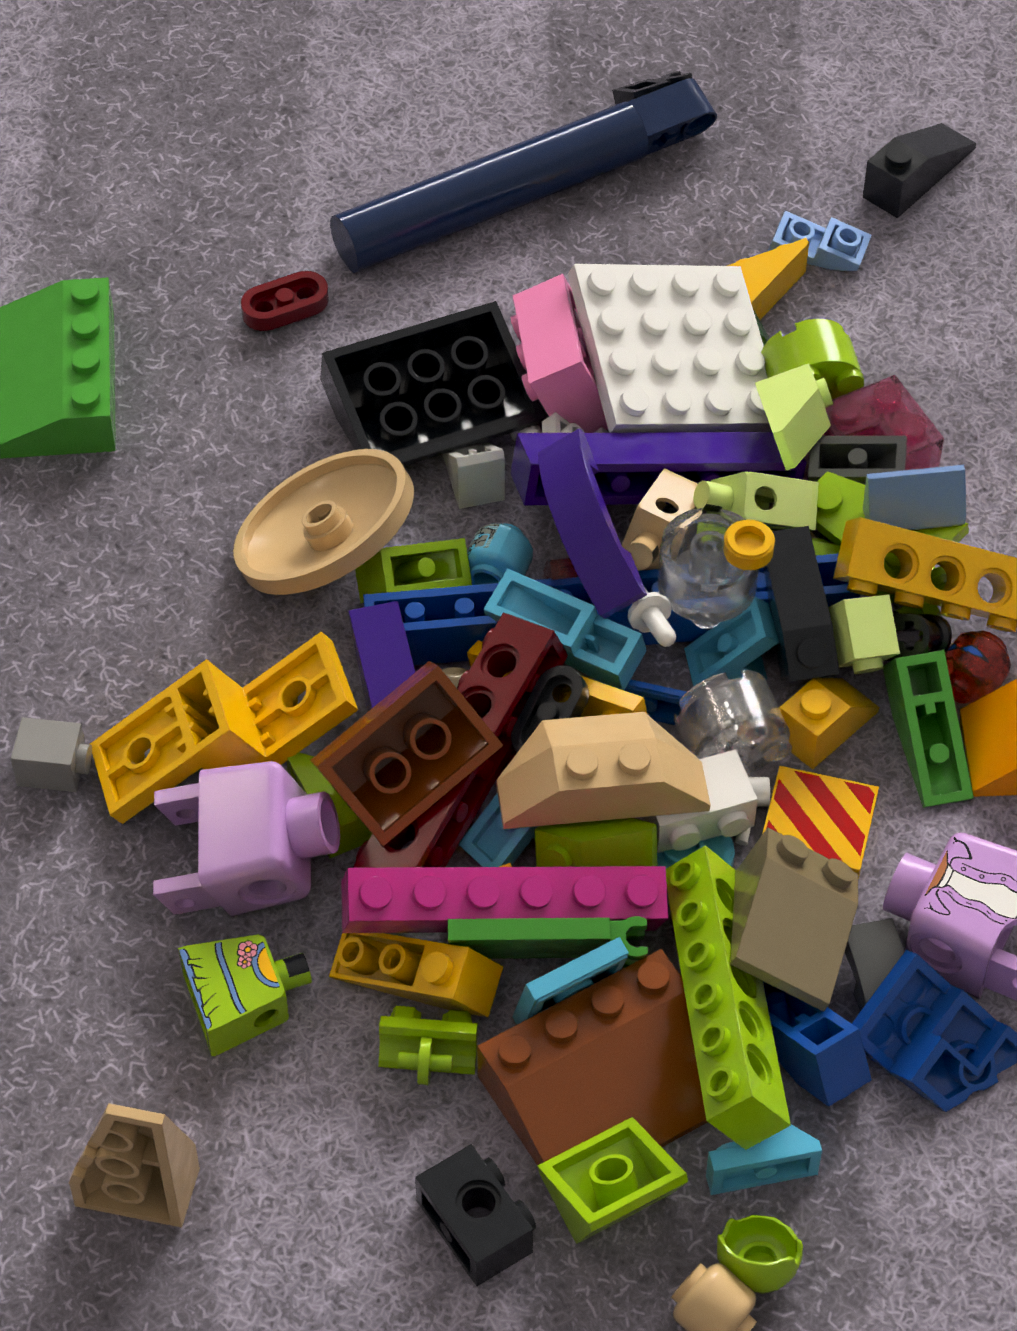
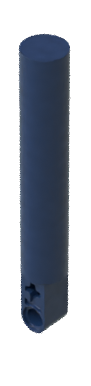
(519, 174)

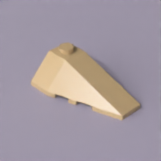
(136, 1167)

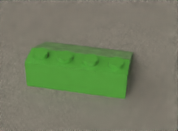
(58, 371)

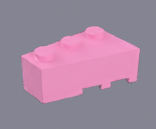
(556, 354)

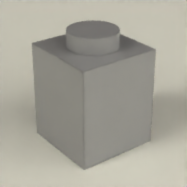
(50, 754)

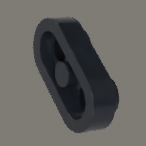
(545, 705)

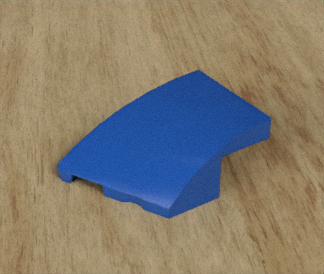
(933, 1035)

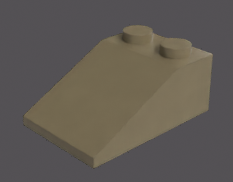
(792, 917)

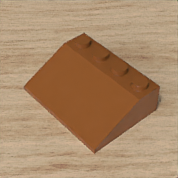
(599, 1061)

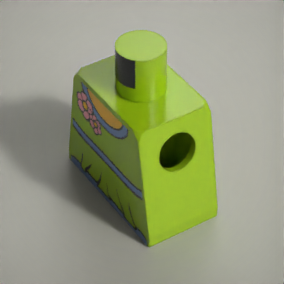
(239, 988)

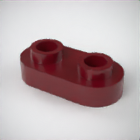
(280, 300)

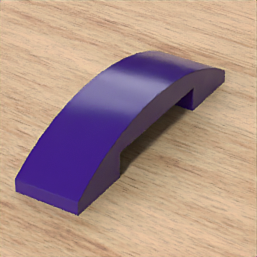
(586, 526)

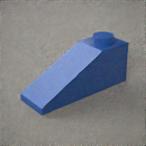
(817, 1047)

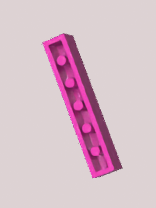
(429, 896)

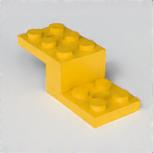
(217, 723)

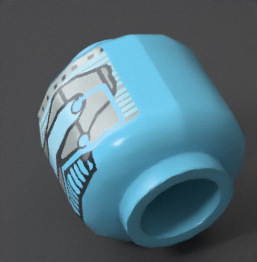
(495, 550)

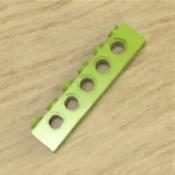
(724, 1005)

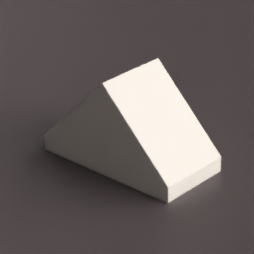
(477, 474)

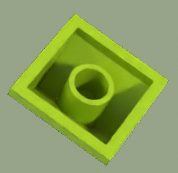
(610, 1178)

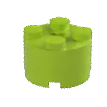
(822, 346)

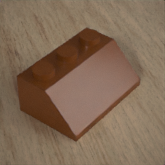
(406, 752)

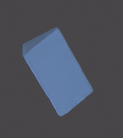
(917, 497)

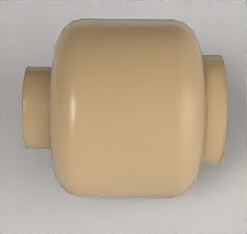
(714, 1301)

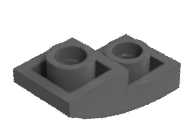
(872, 954)

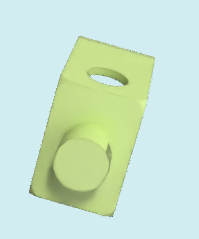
(750, 496)

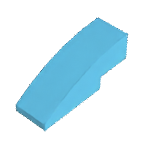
(592, 643)

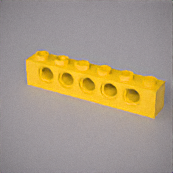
(862, 566)

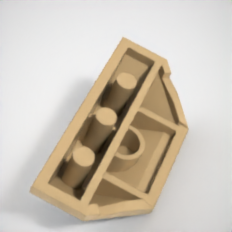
(599, 773)

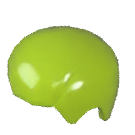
(760, 1252)

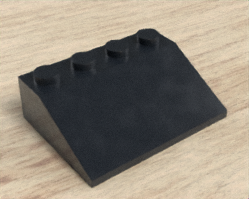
(431, 386)

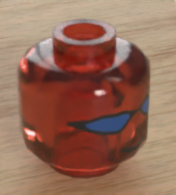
(976, 665)

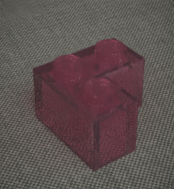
(887, 410)

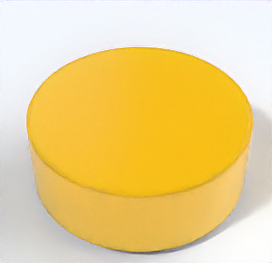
(748, 544)

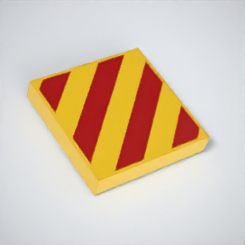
(823, 813)

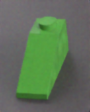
(928, 727)

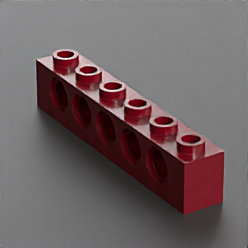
(436, 833)

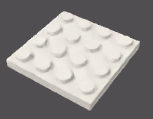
(672, 347)

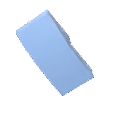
(832, 247)

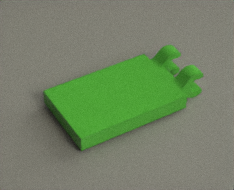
(546, 936)

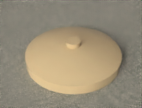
(323, 522)

